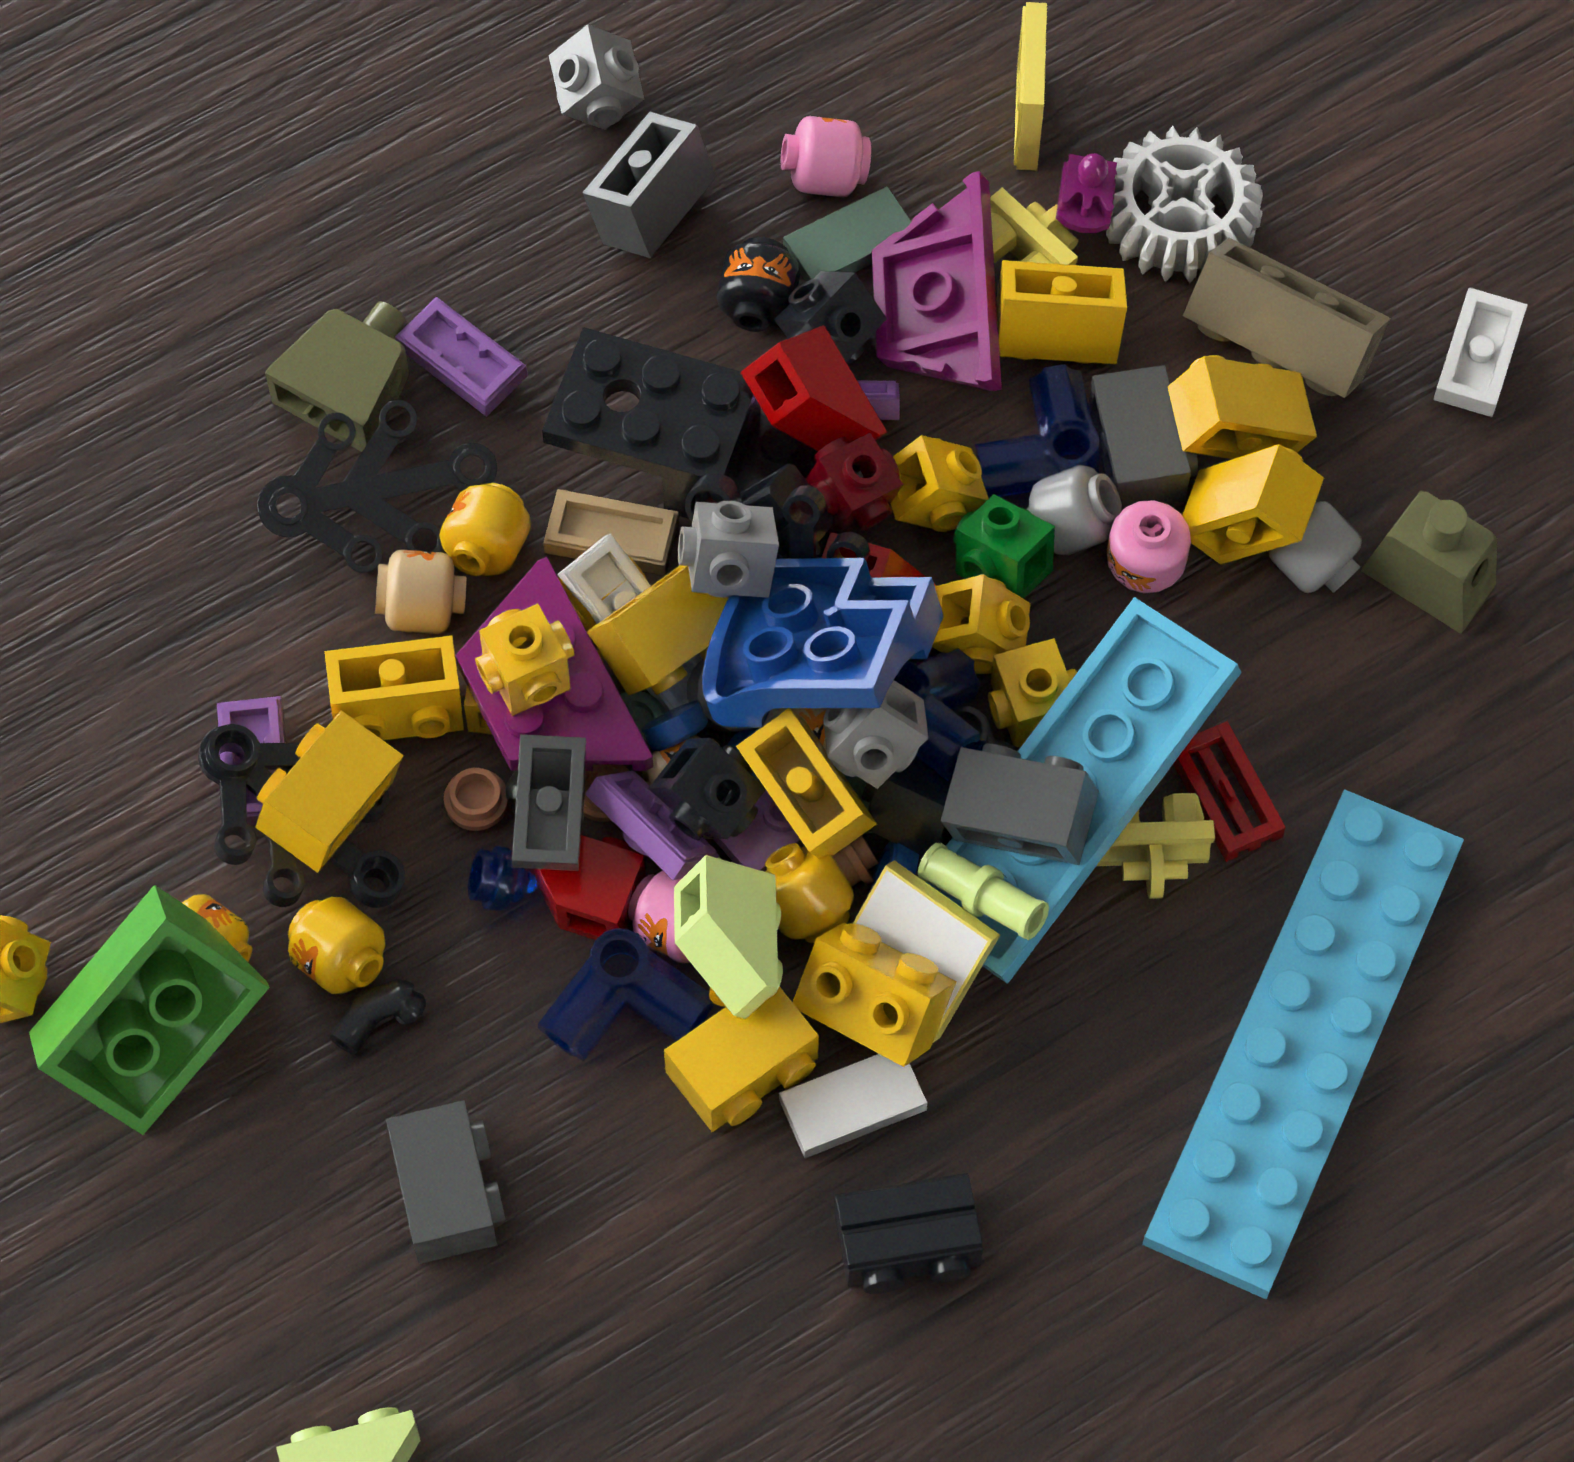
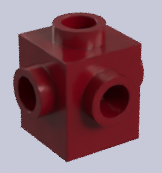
(856, 482)

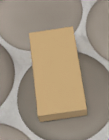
(639, 529)

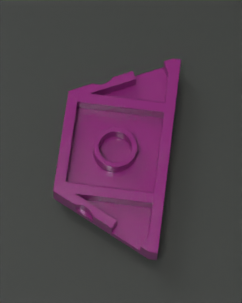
(941, 292)
(586, 711)

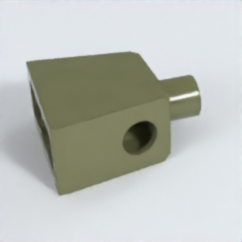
(344, 370)
(1437, 560)

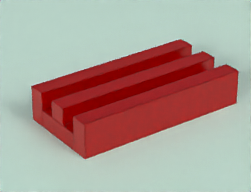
(1249, 837)

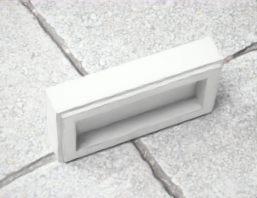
(851, 1103)

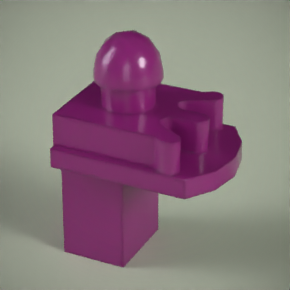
(1086, 193)

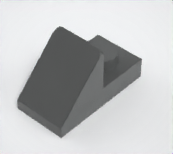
(549, 802)

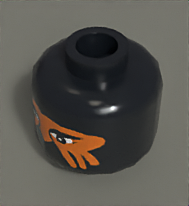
(757, 283)

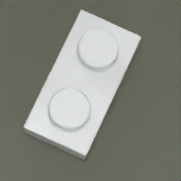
(1480, 352)

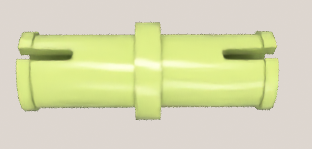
(983, 891)

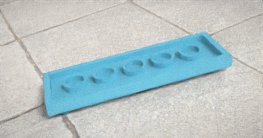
(1126, 725)

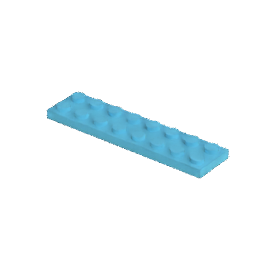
(1303, 1045)

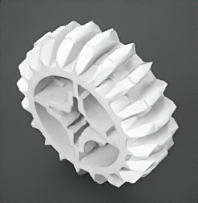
(1180, 182)

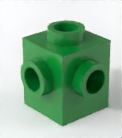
(1005, 545)

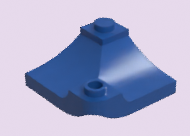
(817, 640)

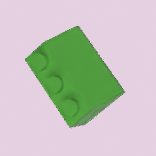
(146, 1011)

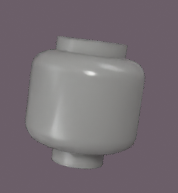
(1078, 505)
(1323, 554)

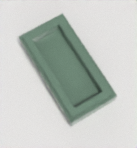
(847, 236)

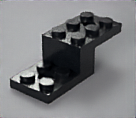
(686, 425)

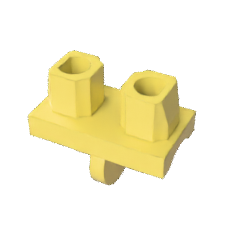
(1029, 232)
(1163, 848)

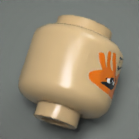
(419, 591)

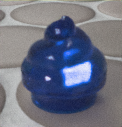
(496, 881)

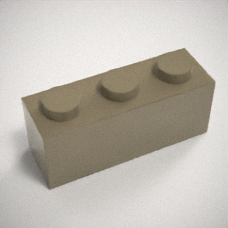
(1285, 318)

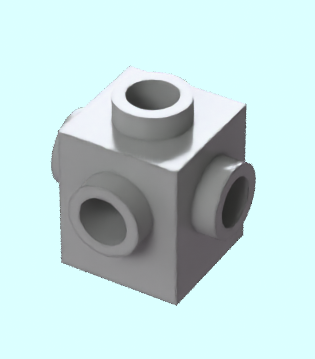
(596, 77)
(730, 549)
(876, 740)

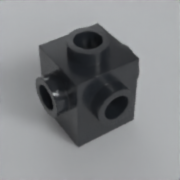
(840, 305)
(708, 790)

